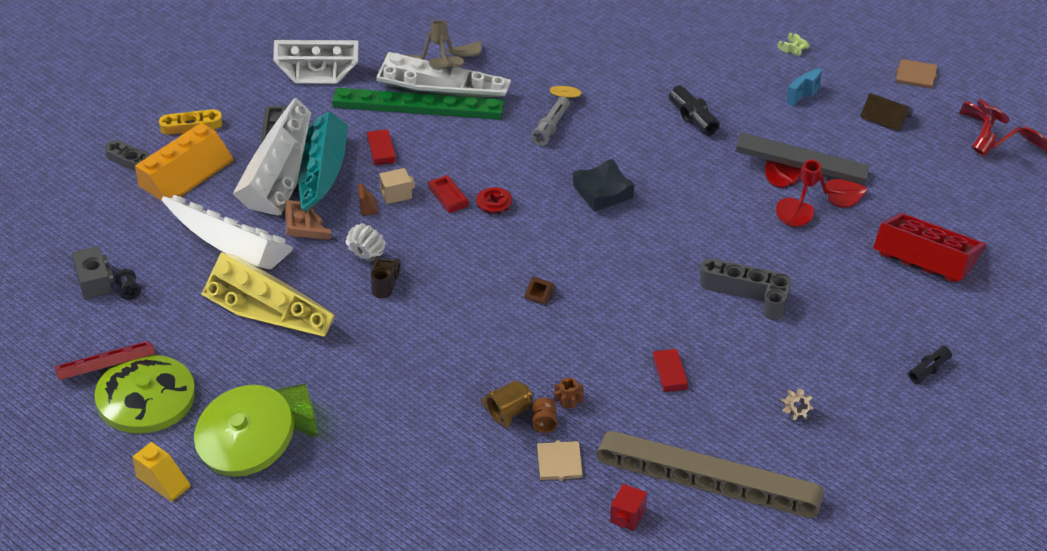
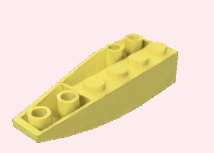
(263, 297)

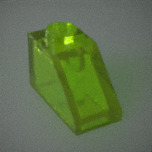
(301, 407)

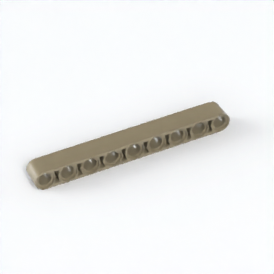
(711, 474)

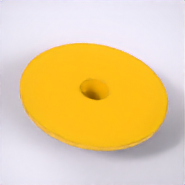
(565, 91)

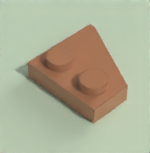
(304, 224)

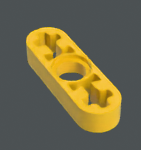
(177, 124)

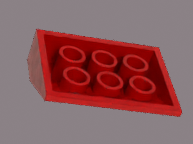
(928, 246)

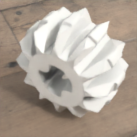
(365, 242)

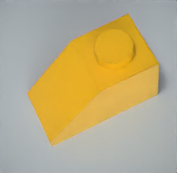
(160, 471)

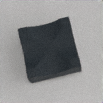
(603, 185)

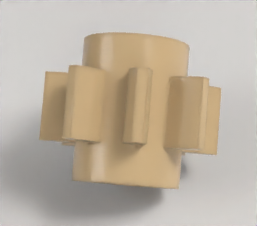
(795, 411)

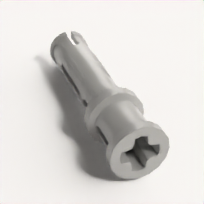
(559, 107)

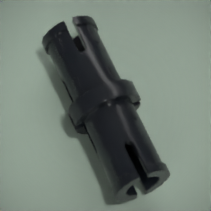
(939, 356)

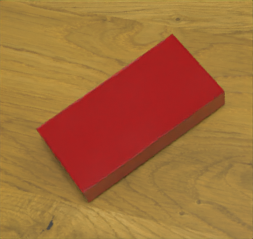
(381, 147)
(448, 194)
(670, 370)

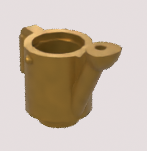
(508, 402)

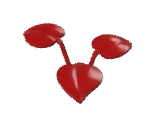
(986, 139)
(795, 212)

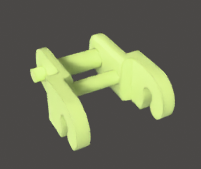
(796, 47)

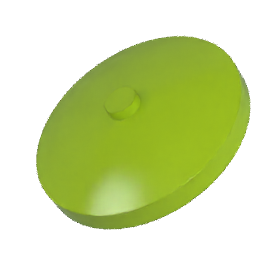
(244, 430)

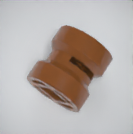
(544, 415)

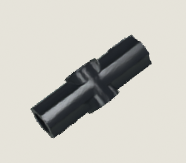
(694, 110)

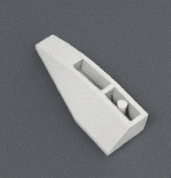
(420, 77)
(276, 164)
(225, 234)

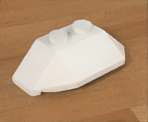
(316, 59)

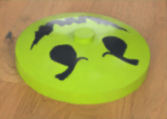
(145, 394)

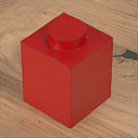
(628, 507)

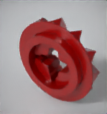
(498, 195)

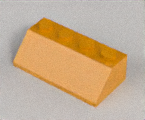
(183, 163)

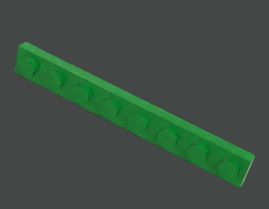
(418, 103)

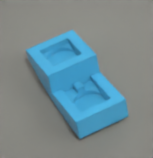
(804, 85)

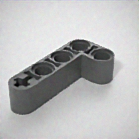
(748, 282)

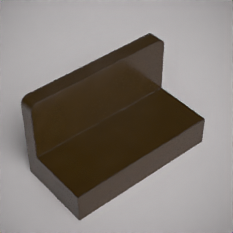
(885, 112)

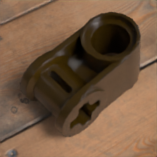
(384, 276)

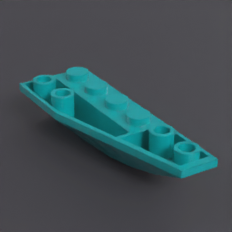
(321, 158)

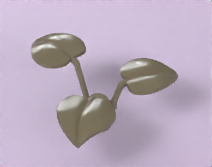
(440, 35)

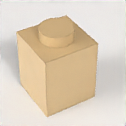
(396, 185)

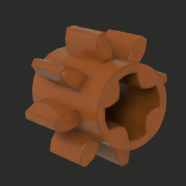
(568, 393)

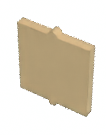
(559, 460)

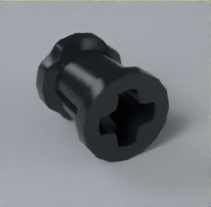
(124, 290)

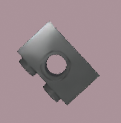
(92, 272)

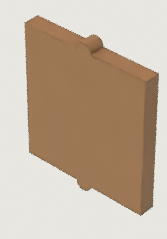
(916, 73)

